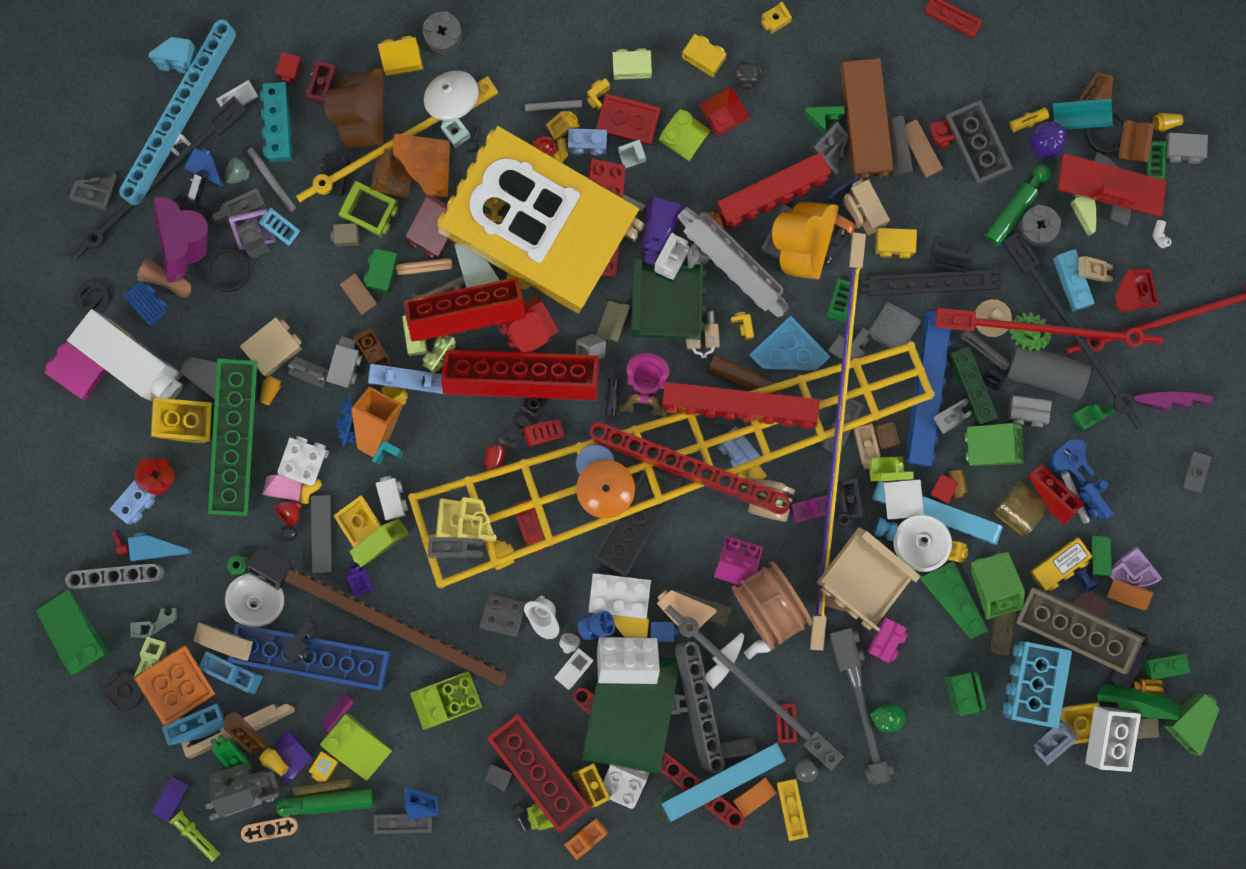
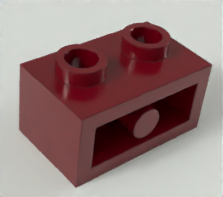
(322, 81)

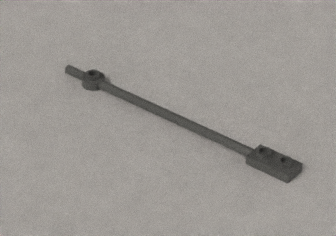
(813, 742)

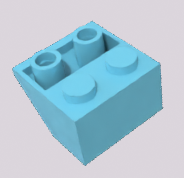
(174, 54)

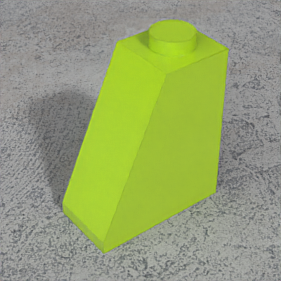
(379, 542)

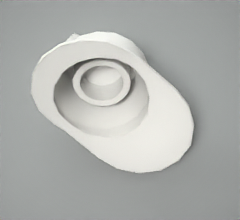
(542, 617)

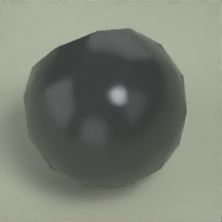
(806, 771)

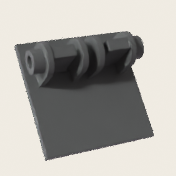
(502, 615)

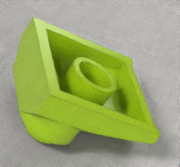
(684, 134)

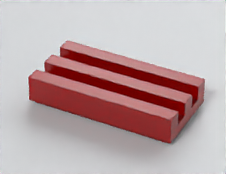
(778, 719)

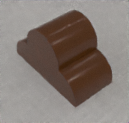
(358, 109)

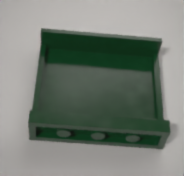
(666, 305)

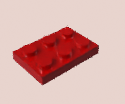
(628, 119)

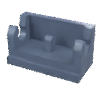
(1055, 742)

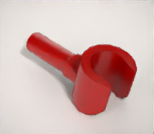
(120, 549)

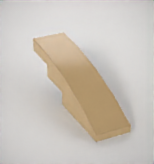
(223, 641)

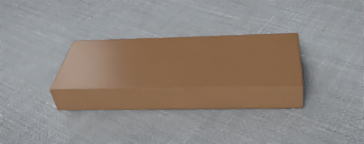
(922, 150)

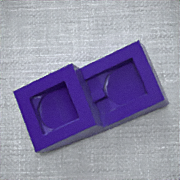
(170, 799)

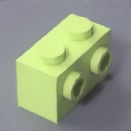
(632, 64)

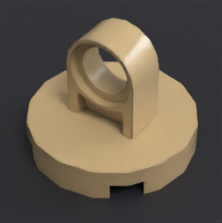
(992, 310)

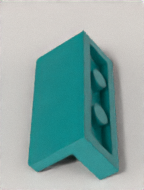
(1083, 114)

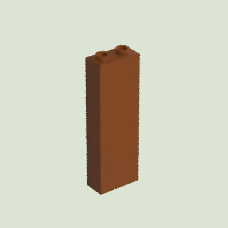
(866, 118)

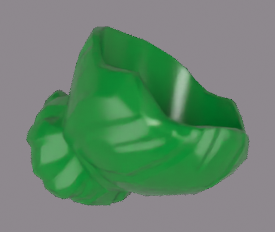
(889, 717)

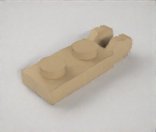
(1094, 269)

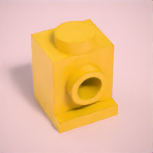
(774, 25)

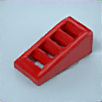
(554, 430)

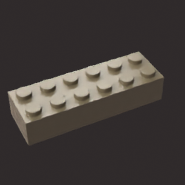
(1080, 630)

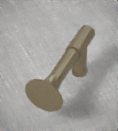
(454, 284)

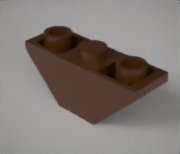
(372, 348)

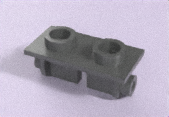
(308, 372)

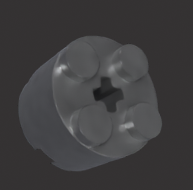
(449, 25)
(1049, 222)

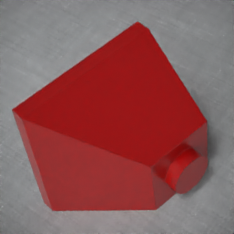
(724, 111)
(1136, 291)

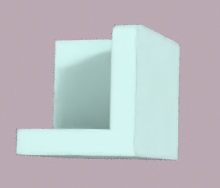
(631, 154)

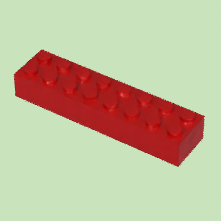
(520, 374)

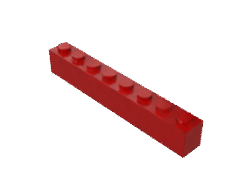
(741, 404)

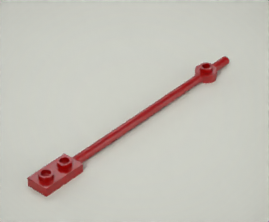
(967, 321)
(1163, 321)

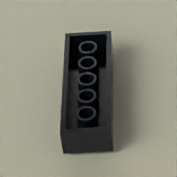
(630, 534)

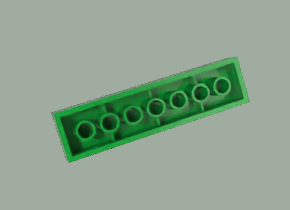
(232, 437)

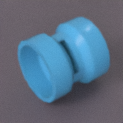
(885, 529)

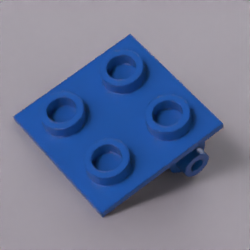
(345, 422)

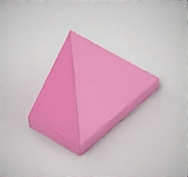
(282, 487)

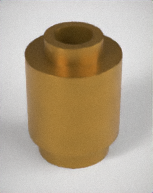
(959, 477)

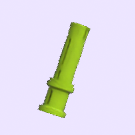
(212, 854)

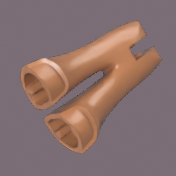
(153, 273)

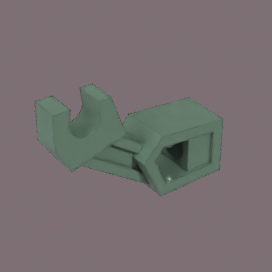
(162, 622)

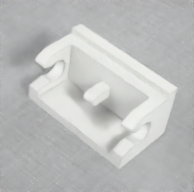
(672, 256)

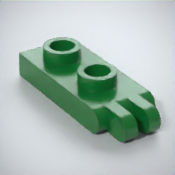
(228, 752)

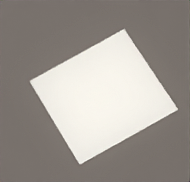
(903, 499)

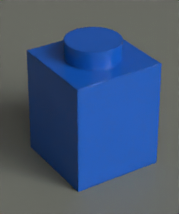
(664, 631)

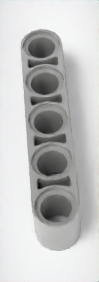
(105, 576)

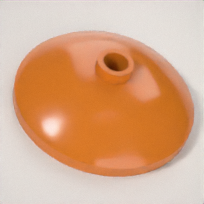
(602, 503)

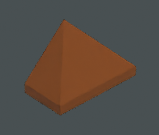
(1098, 88)

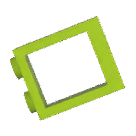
(351, 201)

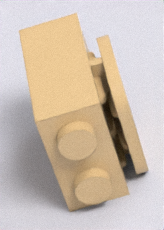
(865, 207)

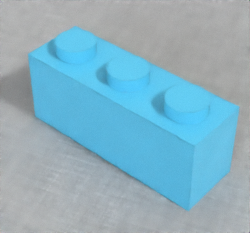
(1074, 286)

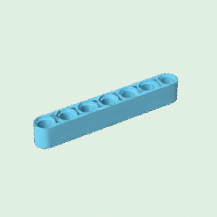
(953, 518)
(723, 782)

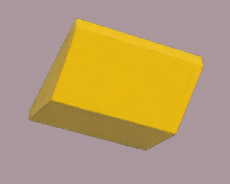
(357, 521)
(1079, 719)

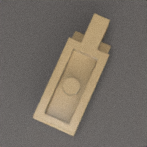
(866, 444)

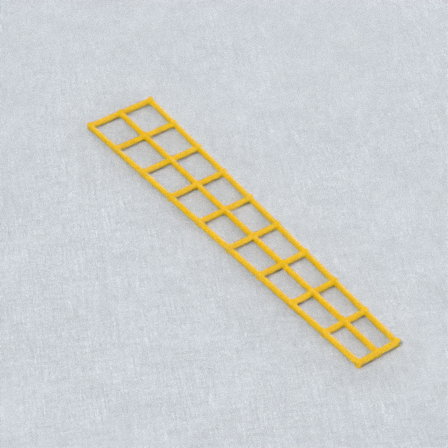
(701, 446)

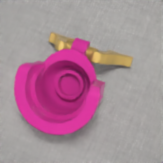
(647, 375)

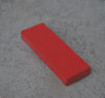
(953, 17)

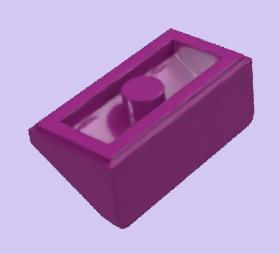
(337, 712)

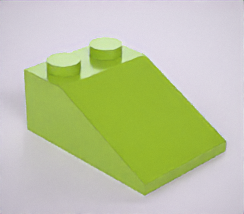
(356, 747)

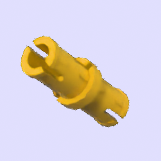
(1030, 119)

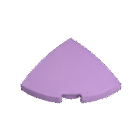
(1135, 569)

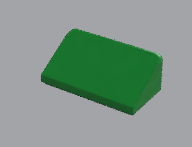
(1101, 556)

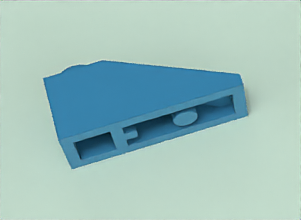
(149, 547)
(195, 726)

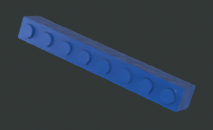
(922, 425)

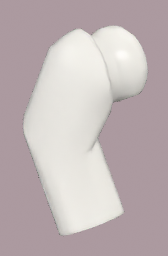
(1158, 235)
(757, 647)

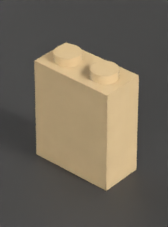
(272, 346)

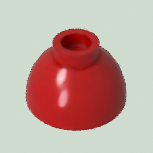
(288, 512)

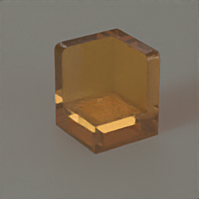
(887, 435)

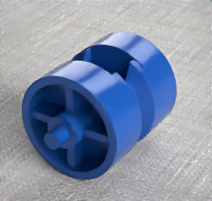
(596, 625)

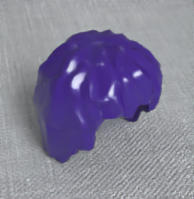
(1048, 140)

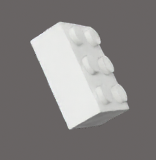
(620, 595)
(627, 660)
(1112, 739)

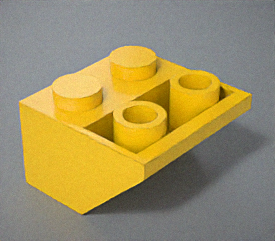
(400, 55)

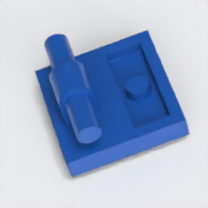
(1090, 495)

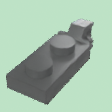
(240, 205)

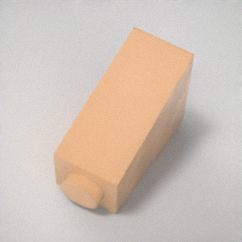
(686, 607)

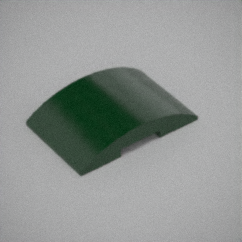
(632, 721)

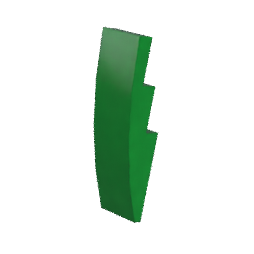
(1145, 703)

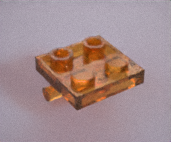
(390, 176)

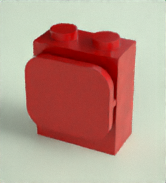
(531, 331)

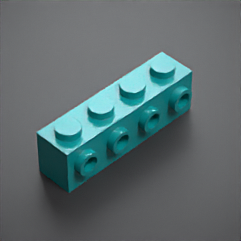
(277, 122)

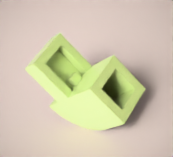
(151, 652)

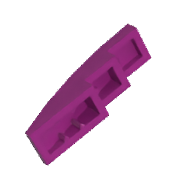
(1165, 400)

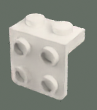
(302, 460)
(625, 785)

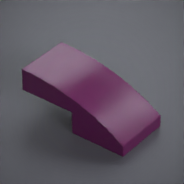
(809, 509)

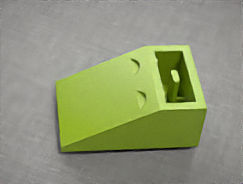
(446, 700)

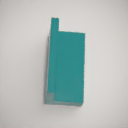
(383, 449)

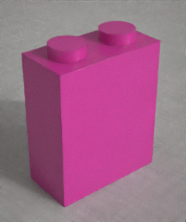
(75, 371)

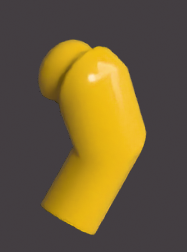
(562, 152)

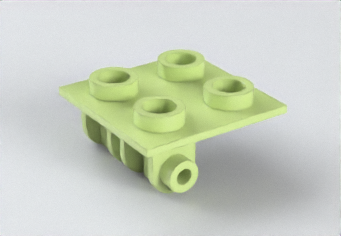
(432, 358)

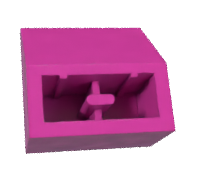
(737, 560)

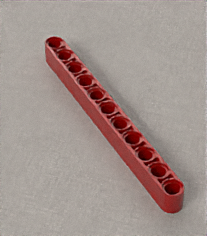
(695, 475)
(678, 778)

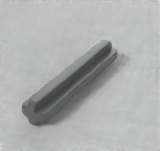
(985, 350)

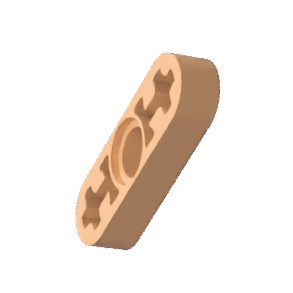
(254, 827)

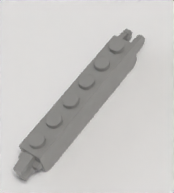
(734, 261)

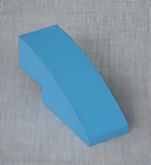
(230, 672)

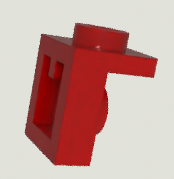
(942, 133)

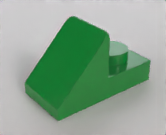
(818, 115)

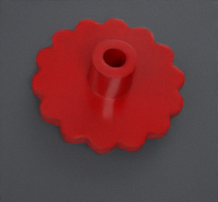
(545, 145)

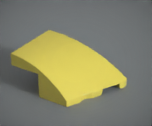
(464, 520)

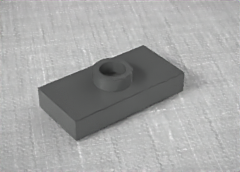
(1196, 472)

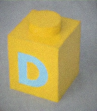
(323, 766)

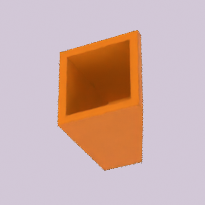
(374, 420)

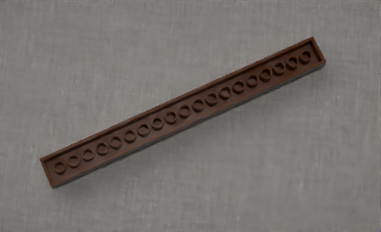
(400, 629)

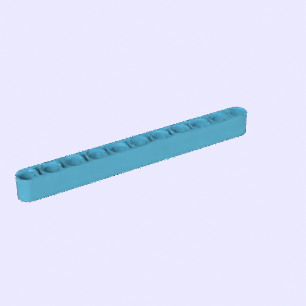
(177, 121)

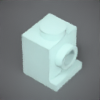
(460, 137)

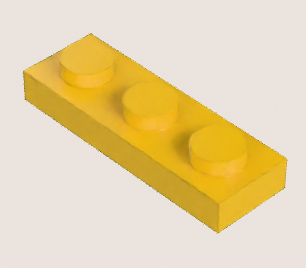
(792, 809)

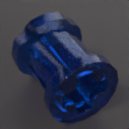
(1086, 580)

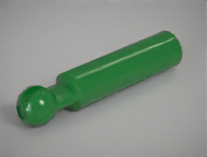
(1017, 206)
(326, 802)

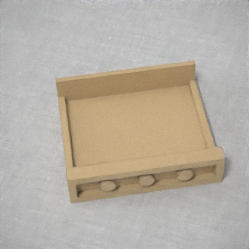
(866, 578)

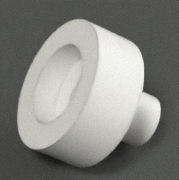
(569, 642)

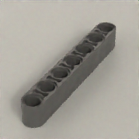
(706, 713)

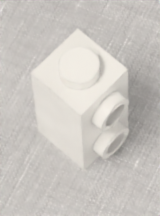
(390, 498)

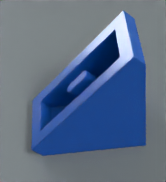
(420, 804)

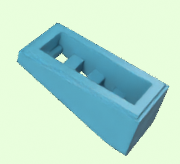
(290, 236)

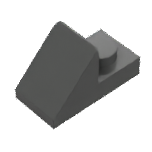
(252, 239)

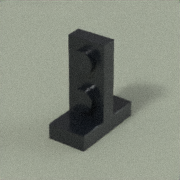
(193, 196)

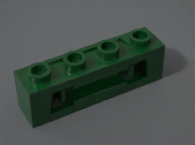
(972, 386)

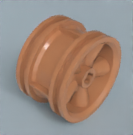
(772, 605)

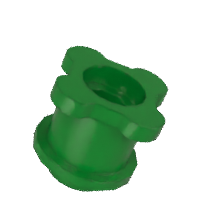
(231, 565)

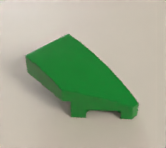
(1090, 415)

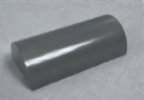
(979, 142)
(1049, 372)

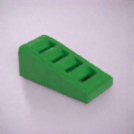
(1162, 152)
(836, 311)

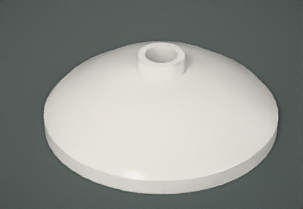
(451, 95)
(919, 554)
(251, 590)

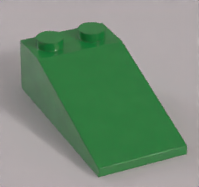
(72, 633)

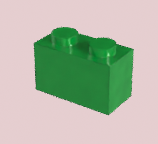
(381, 270)
(1166, 666)

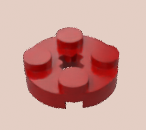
(154, 466)

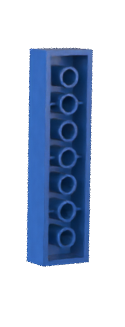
(327, 661)

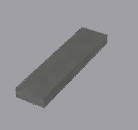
(321, 534)

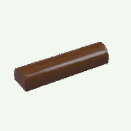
(739, 375)
(244, 734)

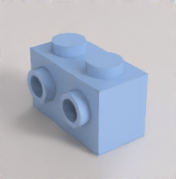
(587, 141)
(132, 504)

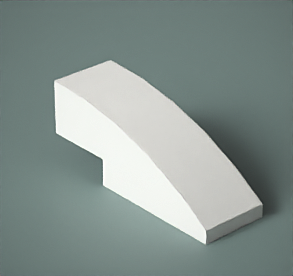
(719, 671)

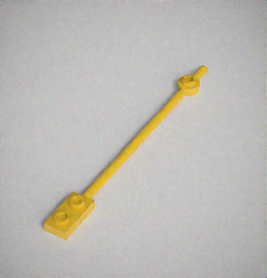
(486, 91)

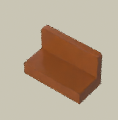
(1136, 141)

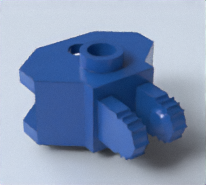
(1074, 458)

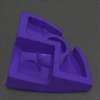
(293, 755)

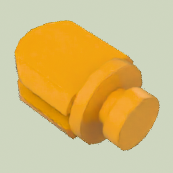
(1150, 686)

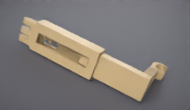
(256, 720)

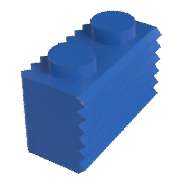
(146, 303)

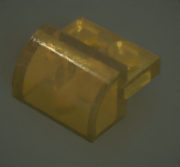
(1021, 509)

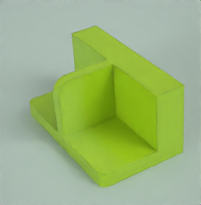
(888, 469)

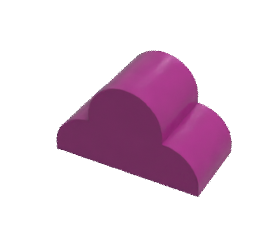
(180, 237)

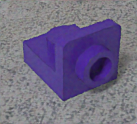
(358, 579)

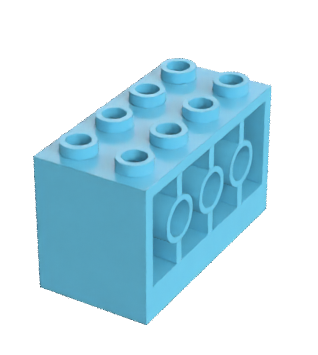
(1049, 688)

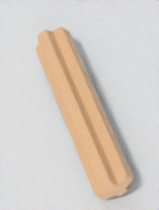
(424, 266)

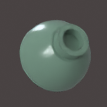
(236, 171)

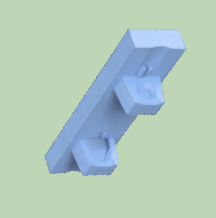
(405, 378)

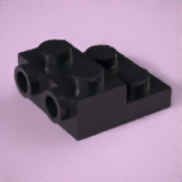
(299, 646)

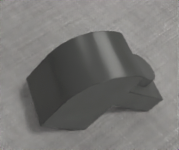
(836, 349)

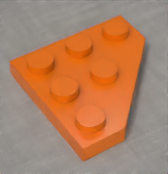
(425, 161)

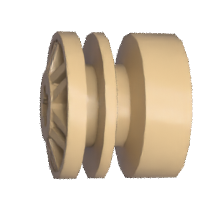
(768, 514)

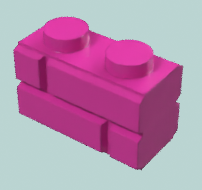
(887, 640)

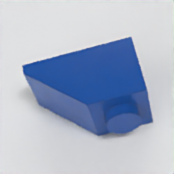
(200, 160)

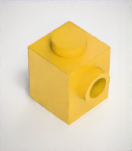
(501, 549)

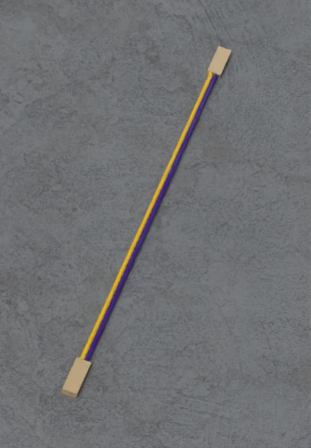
(856, 261)

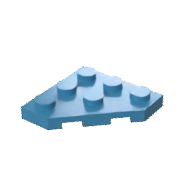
(789, 349)

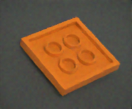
(174, 685)

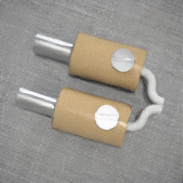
(711, 337)

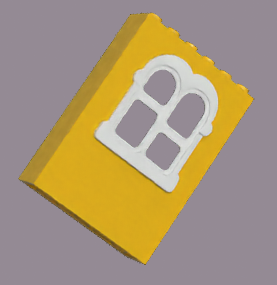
(576, 238)

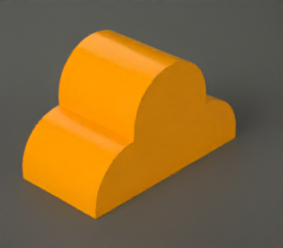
(804, 238)

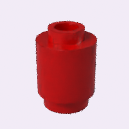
(494, 457)

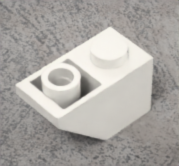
(574, 669)

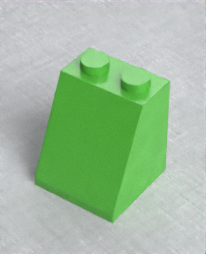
(994, 445)
(998, 585)
(1194, 722)

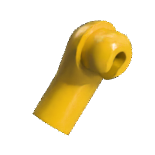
(307, 490)

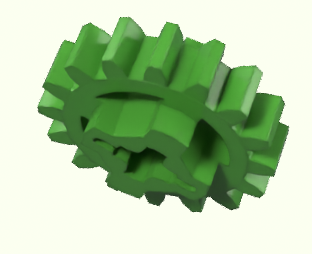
(1030, 338)

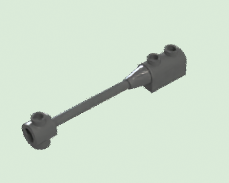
(850, 659)

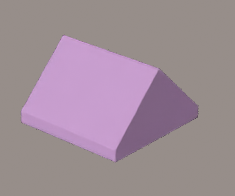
(238, 220)

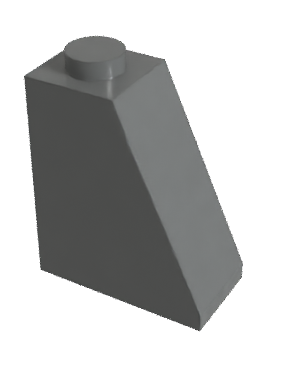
(201, 373)

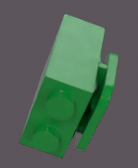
(965, 693)

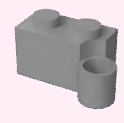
(344, 363)

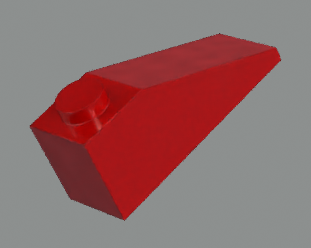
(1056, 495)

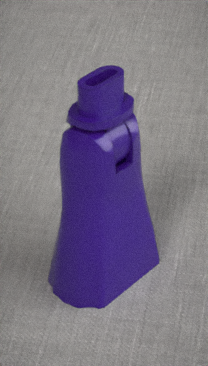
(660, 223)

